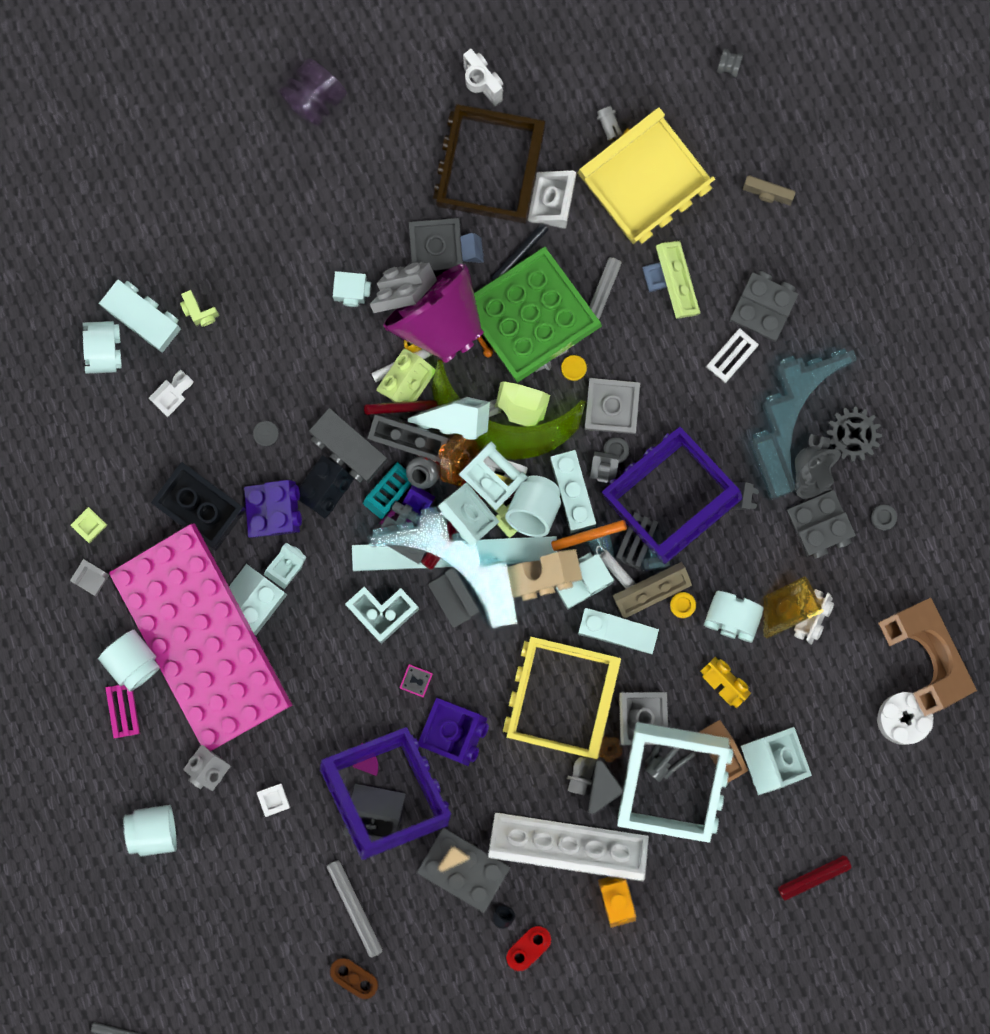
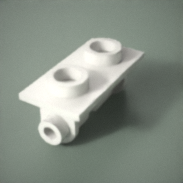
(812, 627)

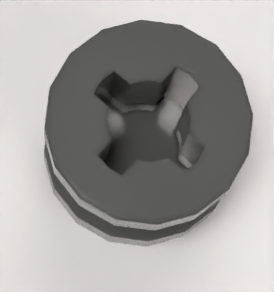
(730, 62)

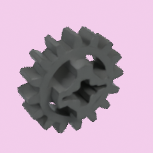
(847, 426)

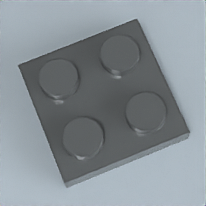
(436, 243)

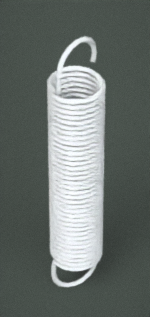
(616, 569)

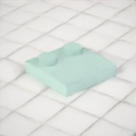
(468, 514)

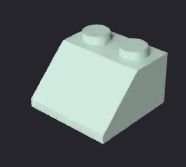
(256, 597)
(776, 761)

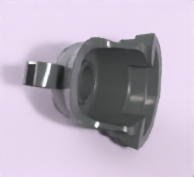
(814, 468)

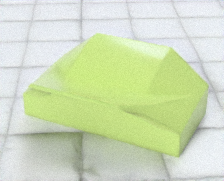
(522, 403)

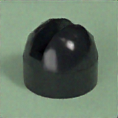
(503, 917)

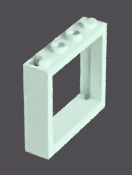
(680, 739)

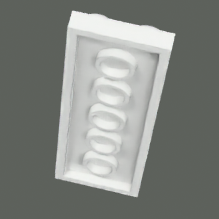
(569, 846)

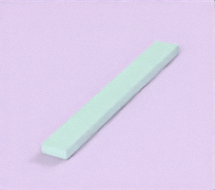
(508, 550)

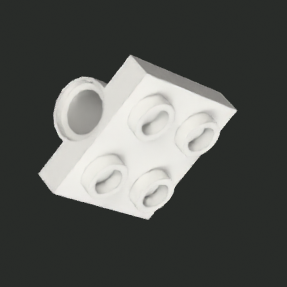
(485, 81)

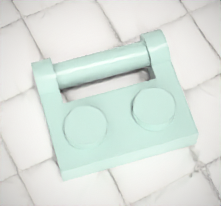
(486, 482)

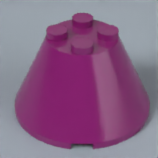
(443, 318)

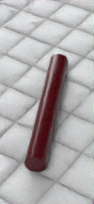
(398, 407)

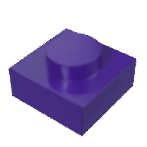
(418, 499)

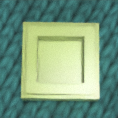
(89, 525)

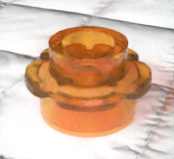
(616, 749)

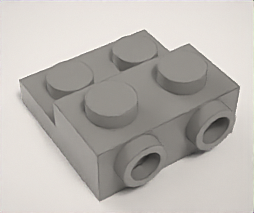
(403, 286)

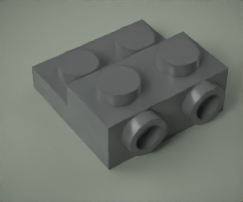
(764, 306)
(821, 524)

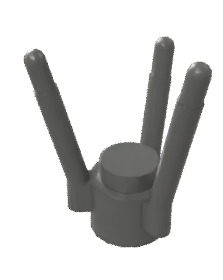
(659, 766)

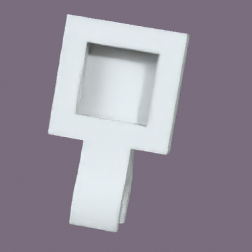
(169, 395)

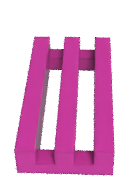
(126, 732)

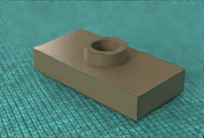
(768, 191)

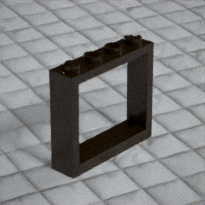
(450, 145)

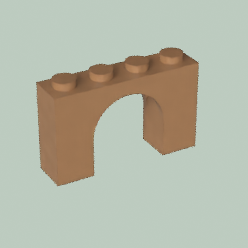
(950, 676)

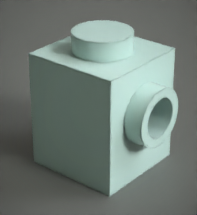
(351, 288)

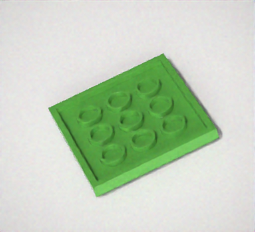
(533, 314)

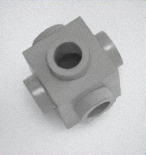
(206, 768)

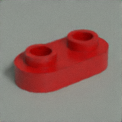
(528, 948)

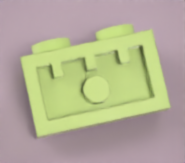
(406, 378)

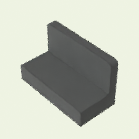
(453, 598)

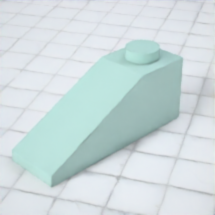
(618, 631)

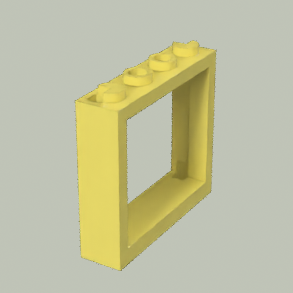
(523, 675)

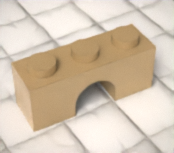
(557, 570)

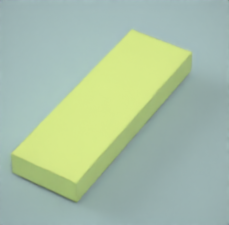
(678, 279)

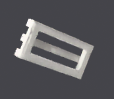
(718, 371)

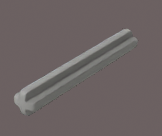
(354, 908)

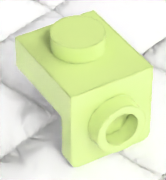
(191, 308)

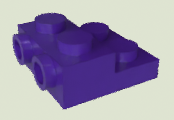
(272, 509)
(453, 732)

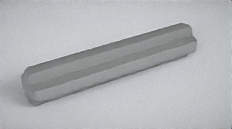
(605, 286)

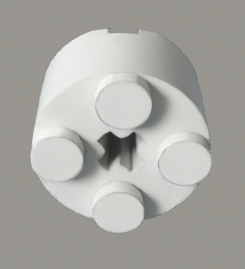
(898, 732)

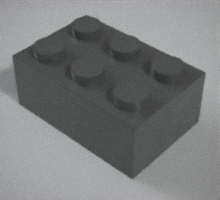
(472, 880)

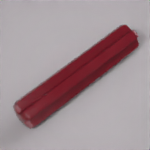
(814, 878)

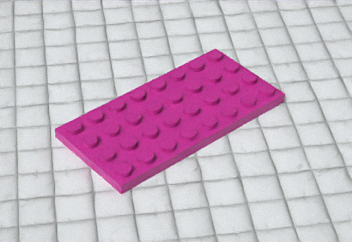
(200, 638)

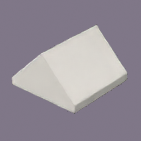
(552, 198)

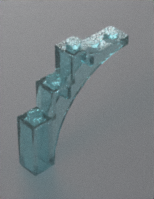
(798, 382)
(431, 535)

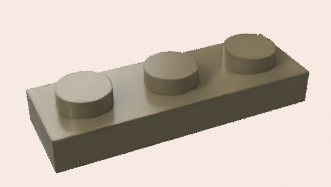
(652, 590)

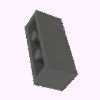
(407, 436)
(347, 447)

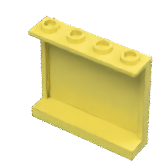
(645, 177)

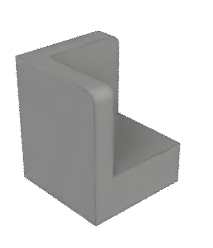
(89, 577)

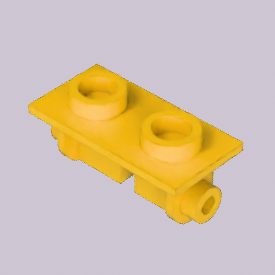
(719, 673)

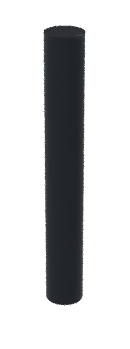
(523, 249)

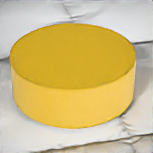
(683, 605)

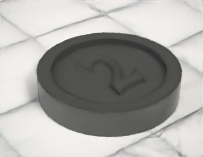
(265, 433)

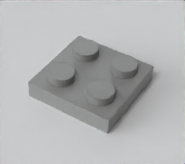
(612, 406)

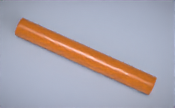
(589, 535)

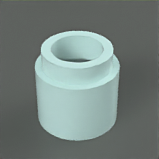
(534, 506)
(129, 661)
(150, 831)

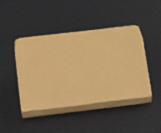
(454, 857)

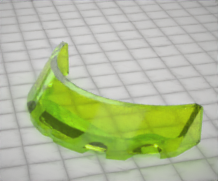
(515, 441)

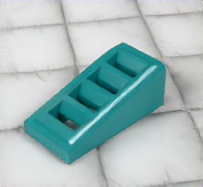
(373, 505)

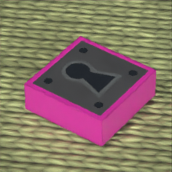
(416, 681)

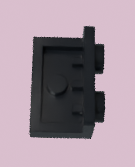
(324, 486)

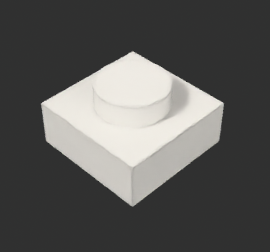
(273, 800)

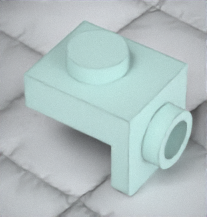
(285, 565)

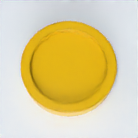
(573, 367)

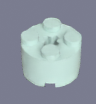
(100, 347)
(734, 616)

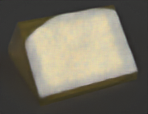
(789, 607)

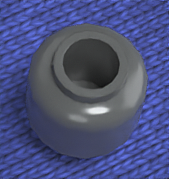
(423, 472)

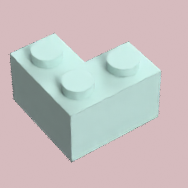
(594, 577)
(385, 618)

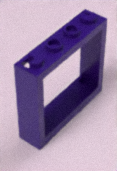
(695, 526)
(420, 767)

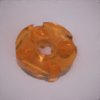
(455, 458)

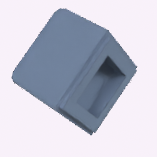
(472, 248)

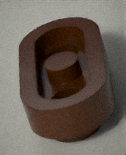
(354, 978)

